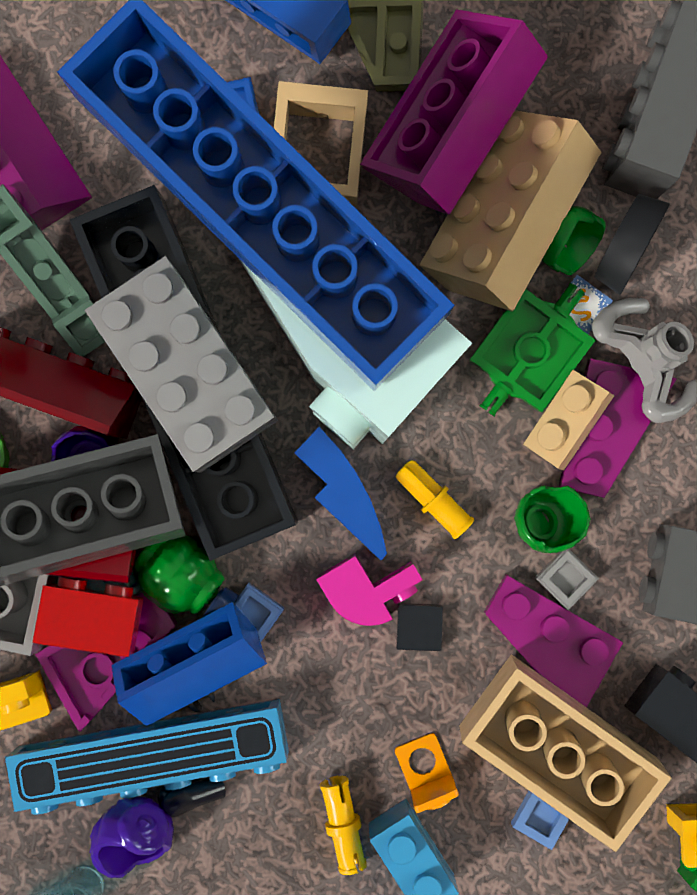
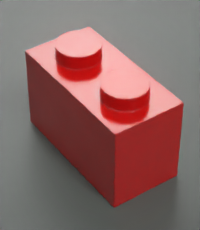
(88, 618)

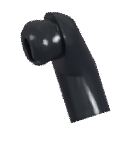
(188, 798)

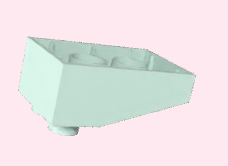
(346, 400)

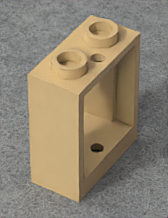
(331, 104)

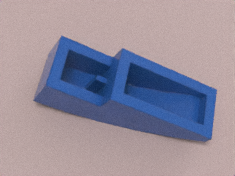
(344, 492)

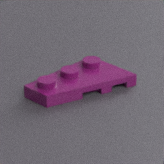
(613, 435)
(553, 639)
(86, 678)

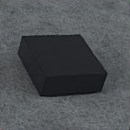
(419, 627)

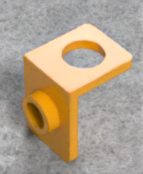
(433, 788)

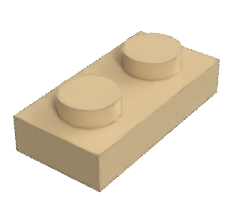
(568, 420)

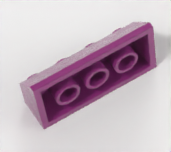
(455, 108)
(32, 160)

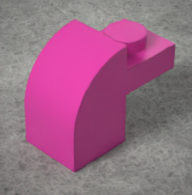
(359, 598)

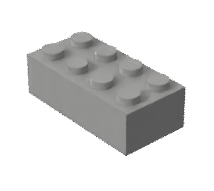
(181, 365)

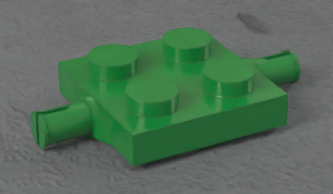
(532, 350)

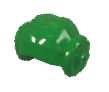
(178, 575)

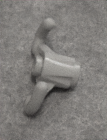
(651, 355)

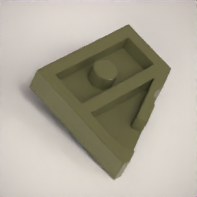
(388, 40)

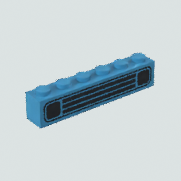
(147, 756)

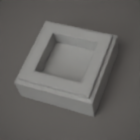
(566, 578)

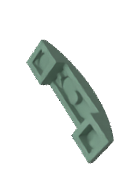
(46, 275)

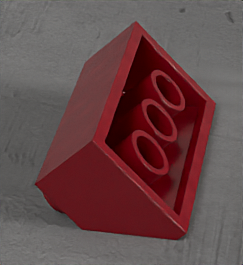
(67, 386)

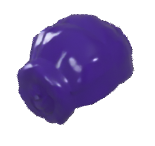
(130, 835)

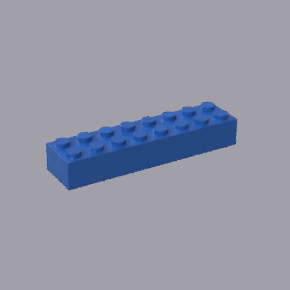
(255, 192)

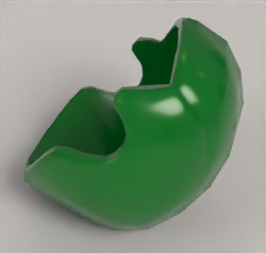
(581, 234)
(566, 515)

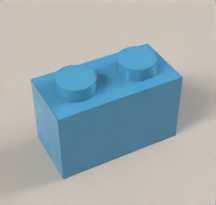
(411, 853)

